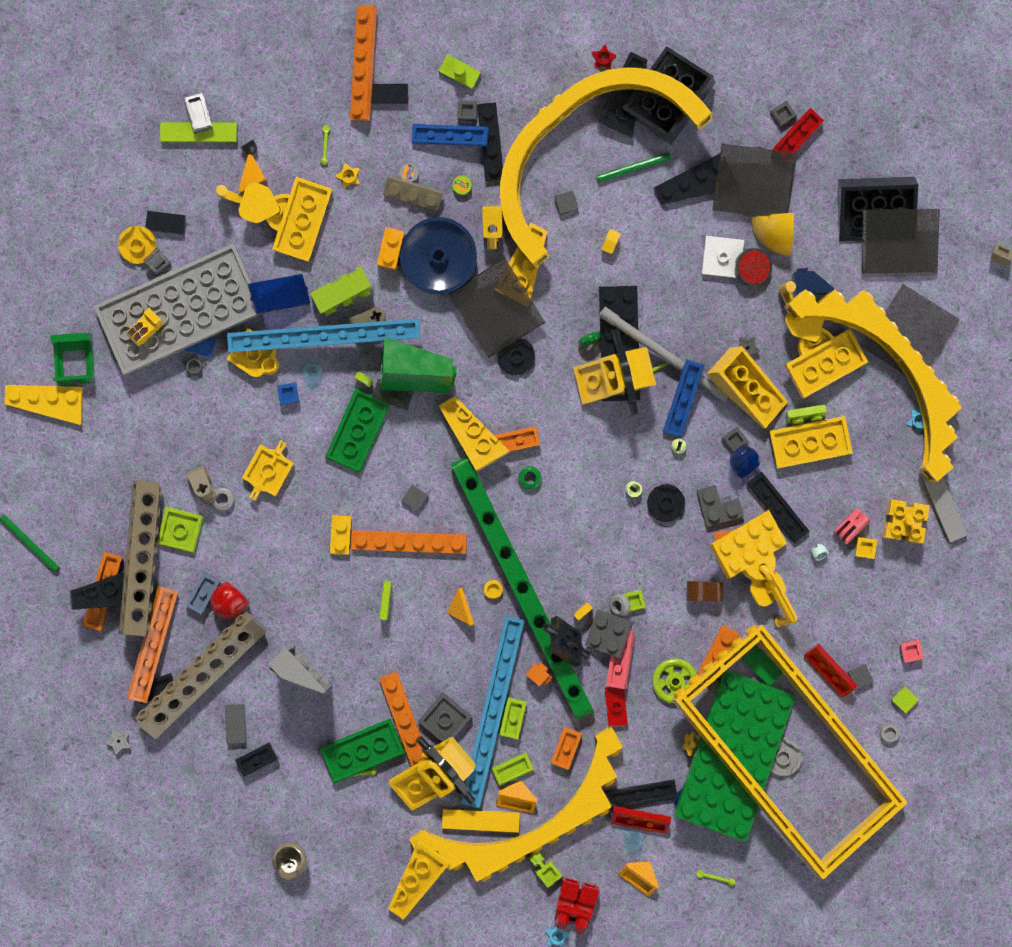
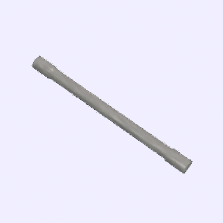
(616, 321)

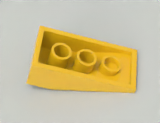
(747, 385)

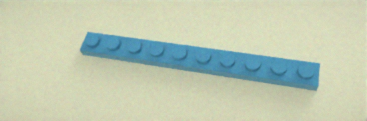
(323, 335)
(493, 707)

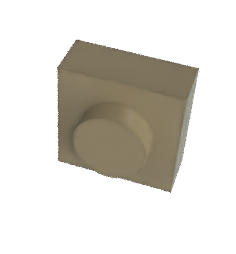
(1001, 254)

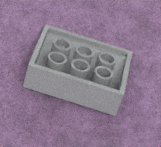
(296, 668)

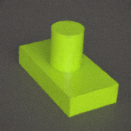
(459, 72)

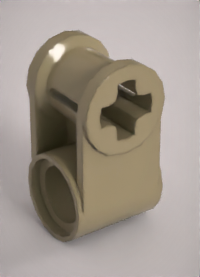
(367, 316)
(202, 483)

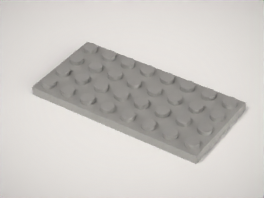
(191, 302)

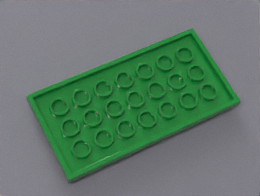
(751, 724)

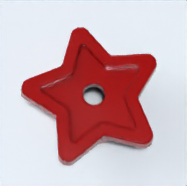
(608, 57)

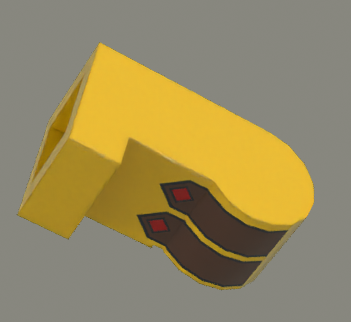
(145, 327)

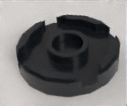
(517, 357)
(659, 504)

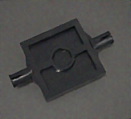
(566, 641)

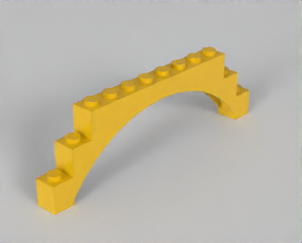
(932, 394)
(586, 803)

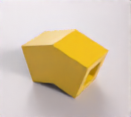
(611, 241)

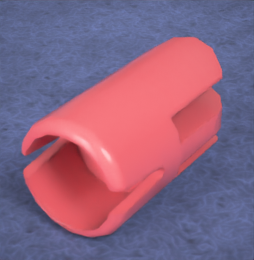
(856, 520)

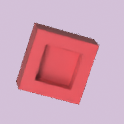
(911, 651)

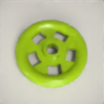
(668, 665)

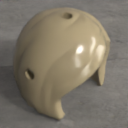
(289, 855)

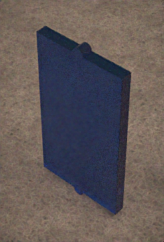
(279, 294)

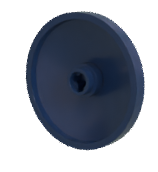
(438, 255)

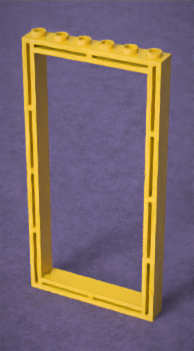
(711, 671)

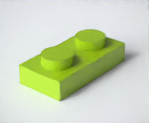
(800, 415)
(513, 718)

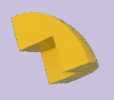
(775, 232)

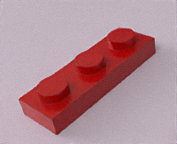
(799, 132)
(830, 670)
(640, 820)

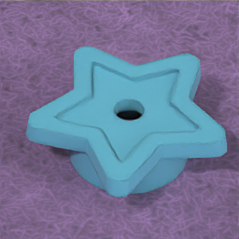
(914, 421)
(553, 939)

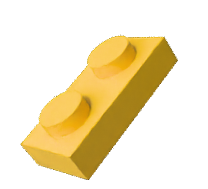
(340, 534)

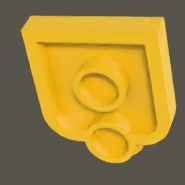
(255, 362)

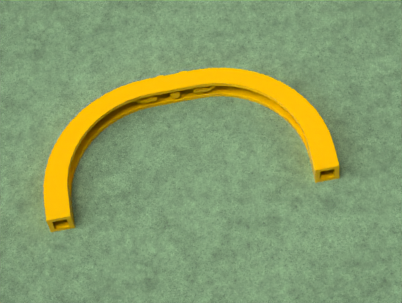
(556, 112)

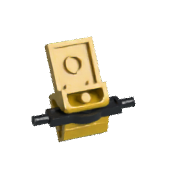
(616, 375)
(437, 774)

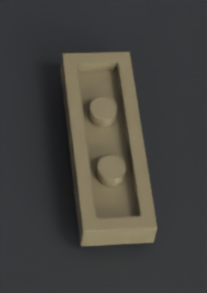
(413, 193)

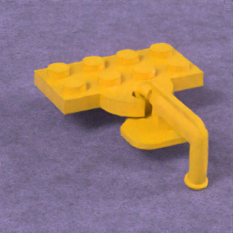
(298, 216)
(819, 361)
(751, 551)

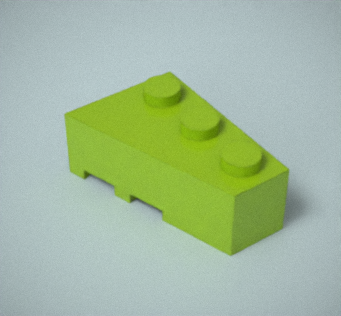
(342, 292)

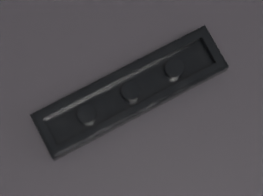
(778, 507)
(642, 794)

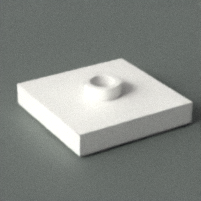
(721, 256)

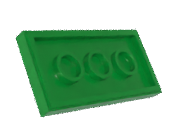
(357, 430)
(362, 750)

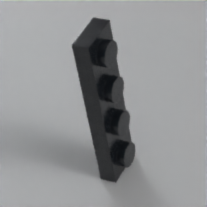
(492, 154)

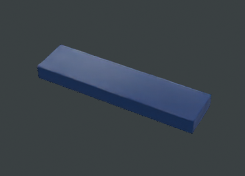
(450, 135)
(683, 398)

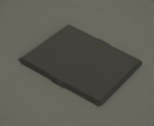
(754, 181)
(900, 242)
(497, 307)
(918, 320)

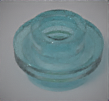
(312, 365)
(637, 844)

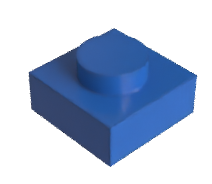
(288, 393)

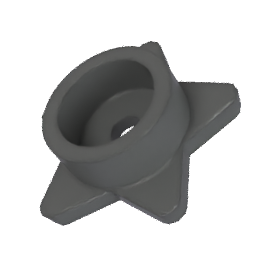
(751, 343)
(189, 365)

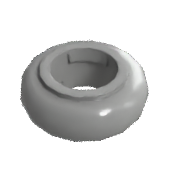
(228, 505)
(625, 604)

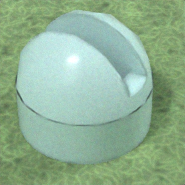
(819, 552)

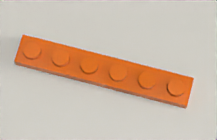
(363, 63)
(408, 542)
(152, 645)
(402, 716)

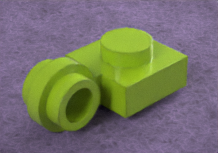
(548, 872)

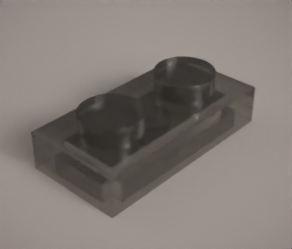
(396, 398)

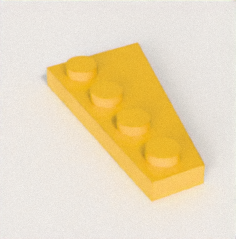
(522, 265)
(52, 401)
(474, 437)
(419, 875)

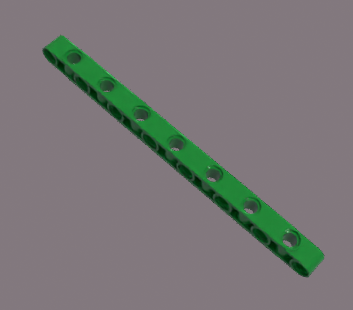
(516, 574)

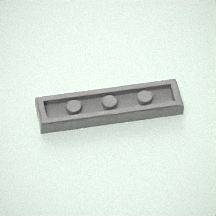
(945, 509)

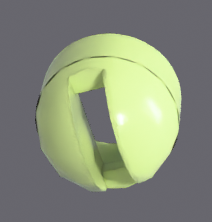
(674, 445)
(636, 485)

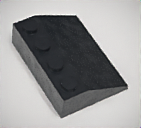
(660, 114)
(871, 194)

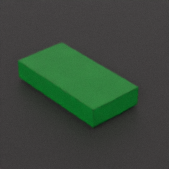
(762, 666)

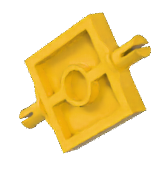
(268, 470)

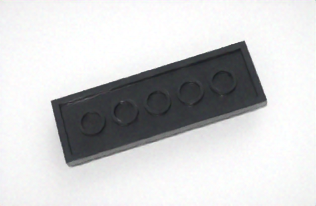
(624, 303)

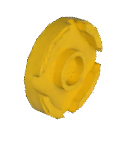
(136, 244)

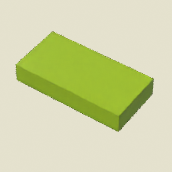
(385, 601)
(512, 769)

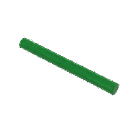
(633, 167)
(29, 543)

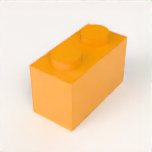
(390, 249)

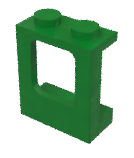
(73, 342)

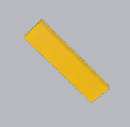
(480, 820)

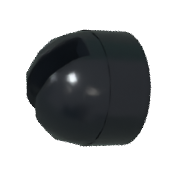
(249, 148)

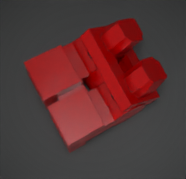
(573, 912)

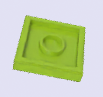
(180, 529)

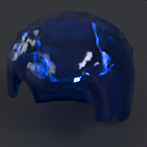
(744, 461)

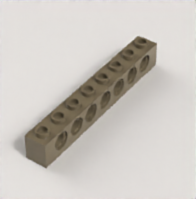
(132, 566)
(198, 684)

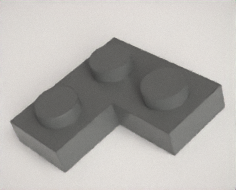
(717, 512)

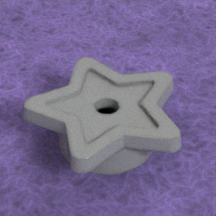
(123, 741)

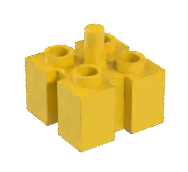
(905, 521)

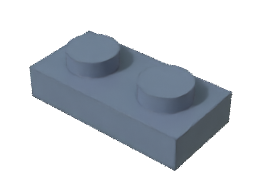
(202, 593)

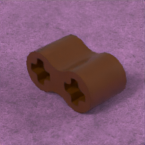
(704, 591)

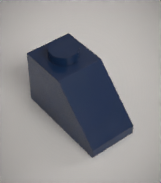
(811, 282)

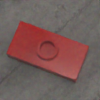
(616, 706)

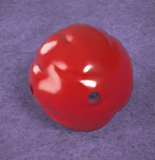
(228, 601)

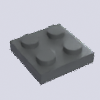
(609, 633)
(444, 718)

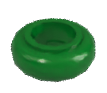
(589, 339)
(524, 471)

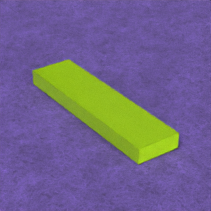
(183, 133)

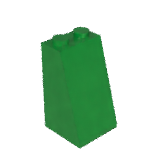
(415, 369)

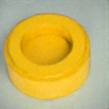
(493, 589)

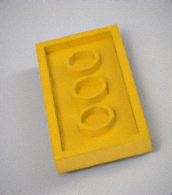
(810, 442)

